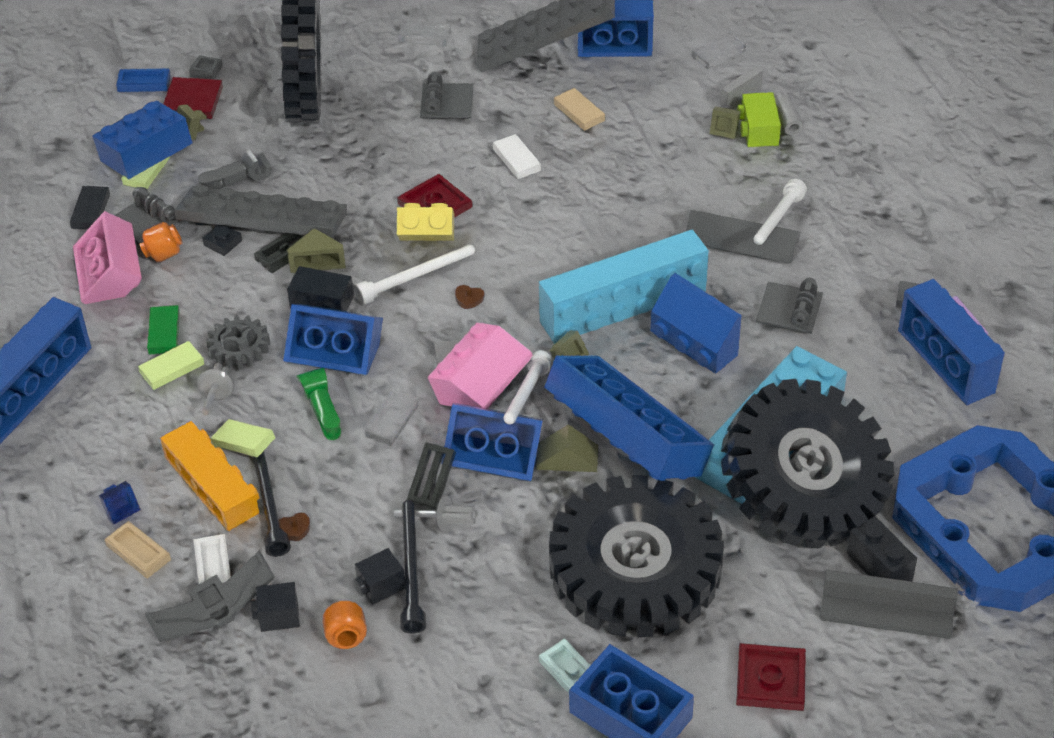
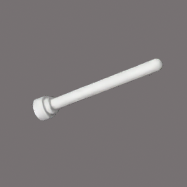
(793, 192)
(367, 291)
(538, 366)

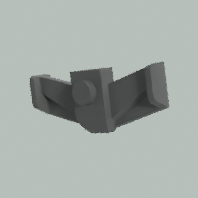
(212, 602)

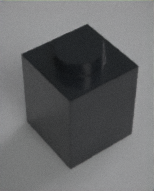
(379, 576)
(276, 607)

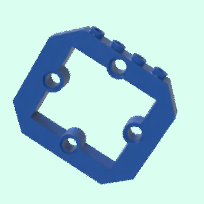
(945, 542)

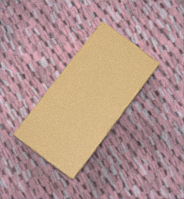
(579, 109)
(137, 549)

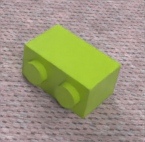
(759, 119)

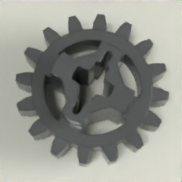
(238, 342)

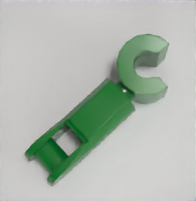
(316, 390)

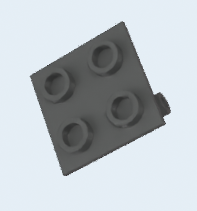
(446, 99)
(146, 212)
(791, 306)

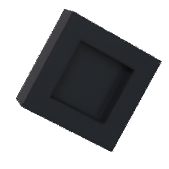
(222, 239)

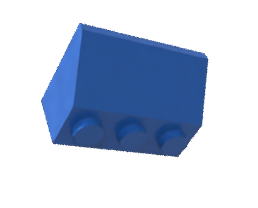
(696, 324)
(332, 338)
(491, 445)

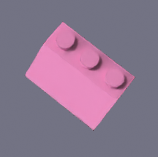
(106, 260)
(479, 367)

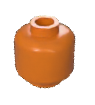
(161, 242)
(344, 624)

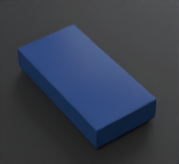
(143, 80)

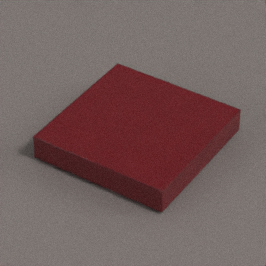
(194, 92)
(437, 191)
(771, 677)

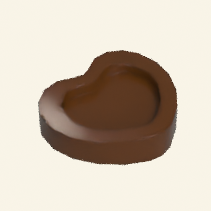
(469, 297)
(296, 526)

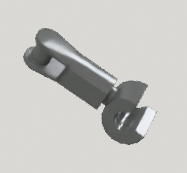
(257, 168)

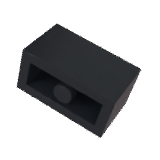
(320, 289)
(880, 552)

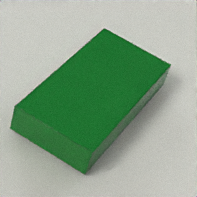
(163, 329)

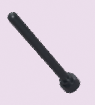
(276, 540)
(413, 617)

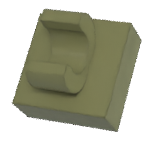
(192, 119)
(724, 122)
(569, 345)

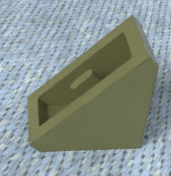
(316, 252)
(567, 452)

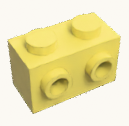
(425, 223)

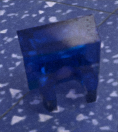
(119, 502)

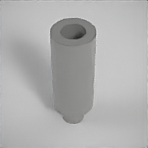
(787, 114)

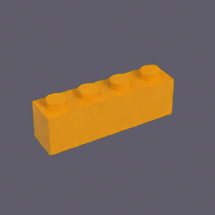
(210, 475)

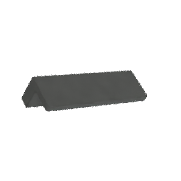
(738, 236)
(888, 604)

